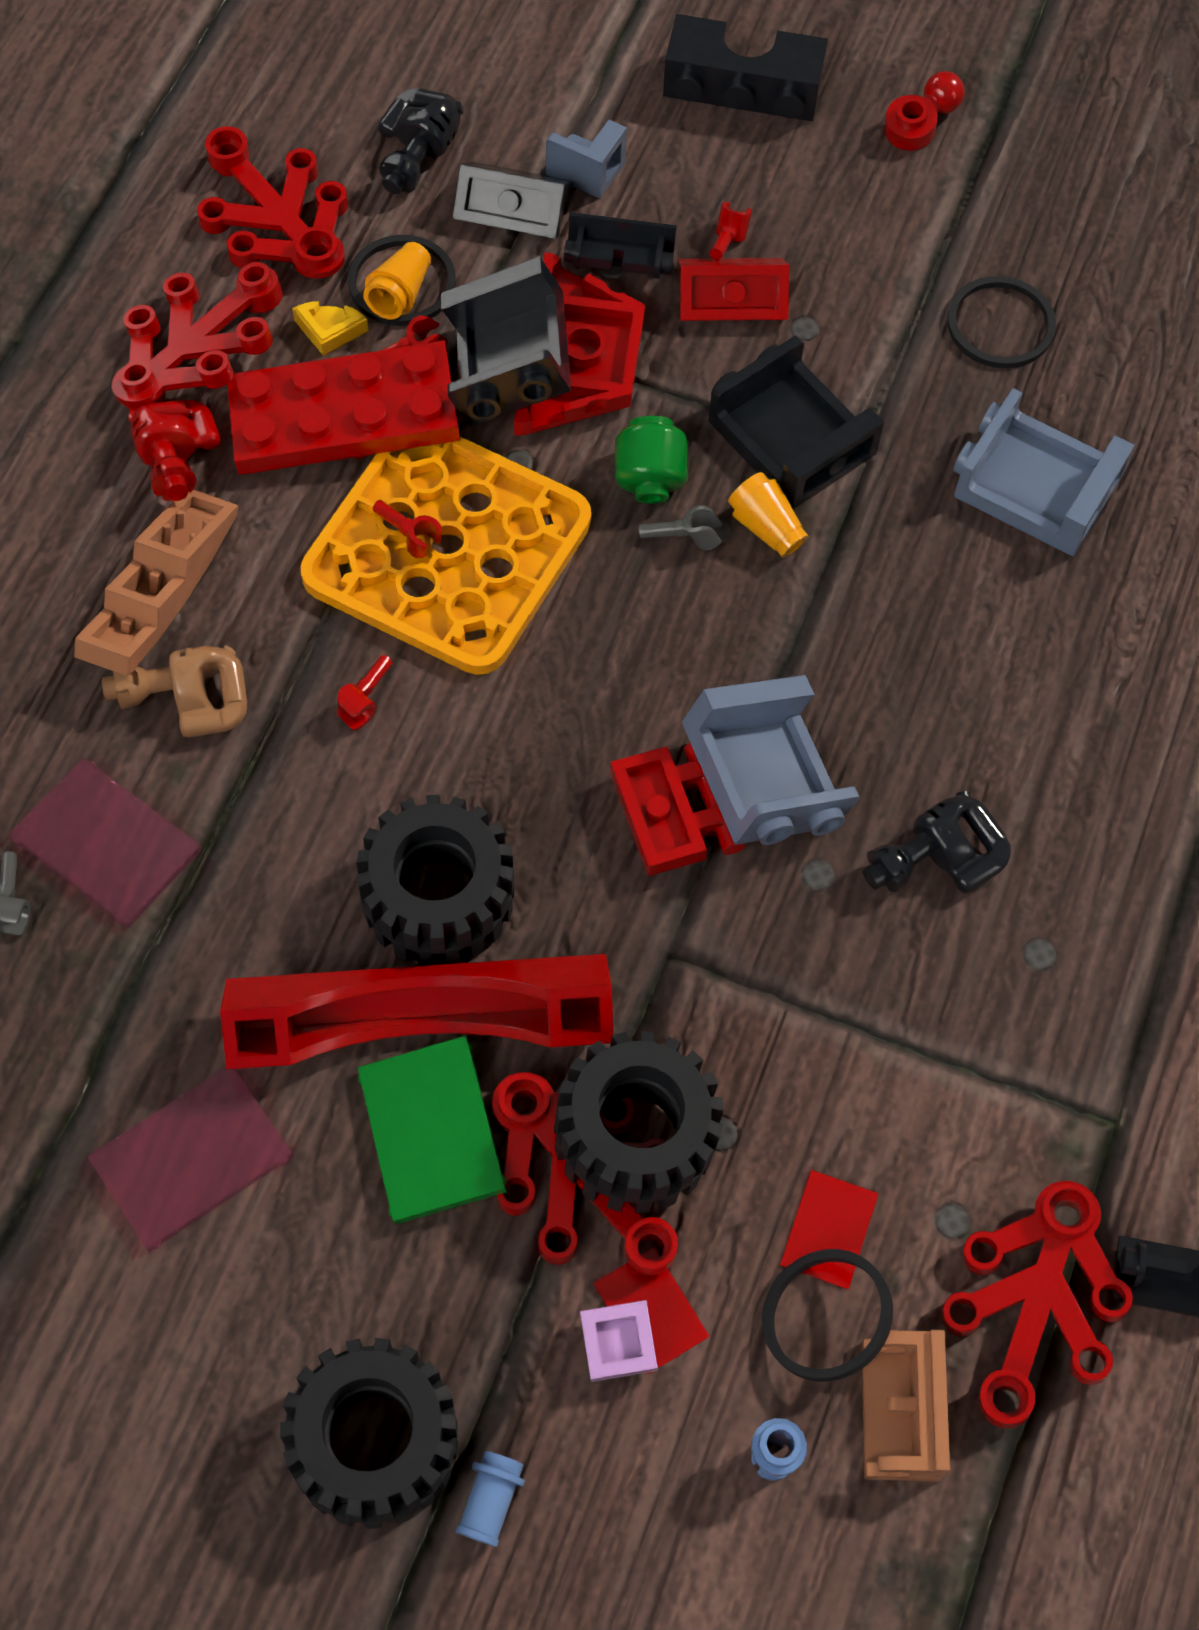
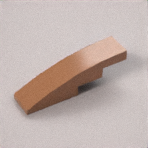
(157, 583)

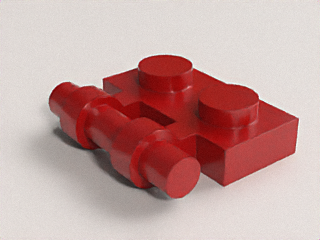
(660, 812)

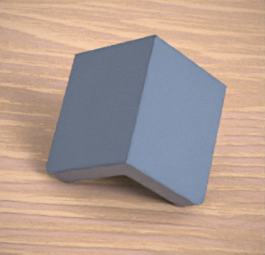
(588, 163)

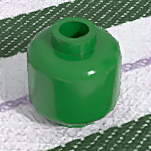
(651, 458)

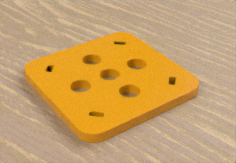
(464, 599)

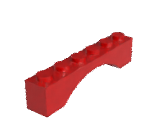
(308, 1014)

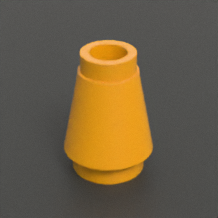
(396, 282)
(768, 514)

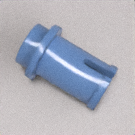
(783, 1434)
(490, 1497)

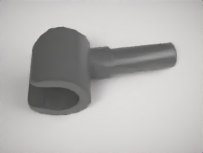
(697, 524)
(13, 911)

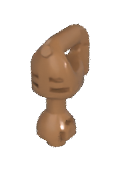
(188, 680)

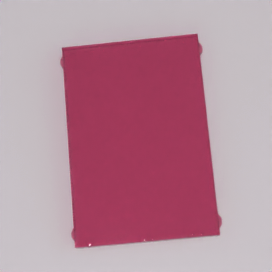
(105, 842)
(190, 1157)

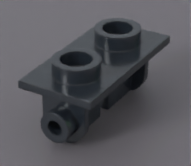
(620, 243)
(1159, 1275)

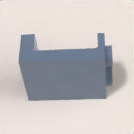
(1038, 475)
(765, 761)

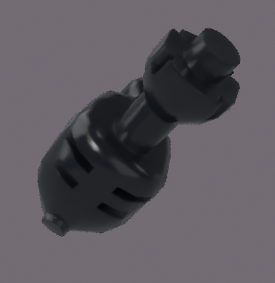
(426, 125)
(943, 840)

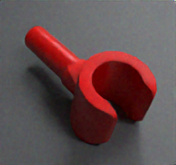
(730, 227)
(417, 332)
(411, 528)
(354, 704)

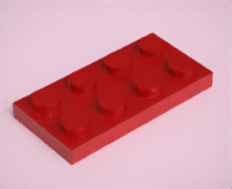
(341, 408)

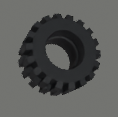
(436, 835)
(648, 1073)
(333, 1387)

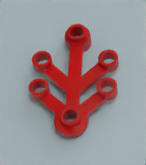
(311, 250)
(149, 377)
(561, 1191)
(1043, 1291)

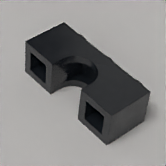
(776, 83)

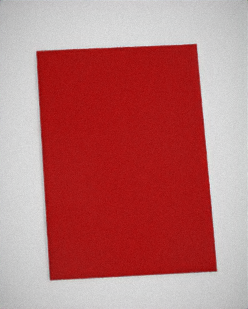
(830, 1217)
(671, 1317)

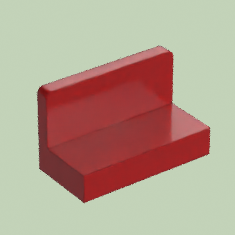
(733, 289)

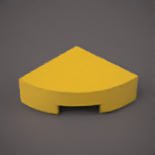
(329, 325)

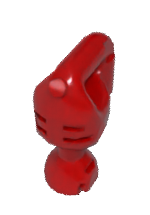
(166, 437)

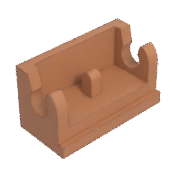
(906, 1408)

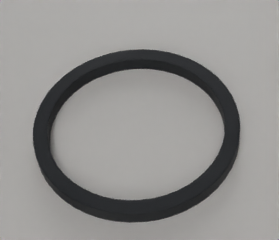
(393, 241)
(1010, 283)
(862, 1359)

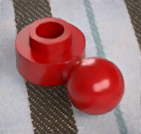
(941, 94)

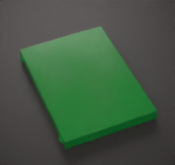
(431, 1130)

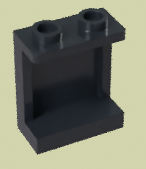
(508, 341)
(791, 423)

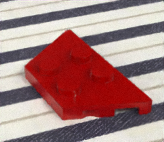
(602, 352)

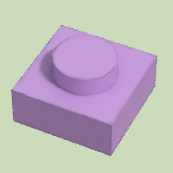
(618, 1341)

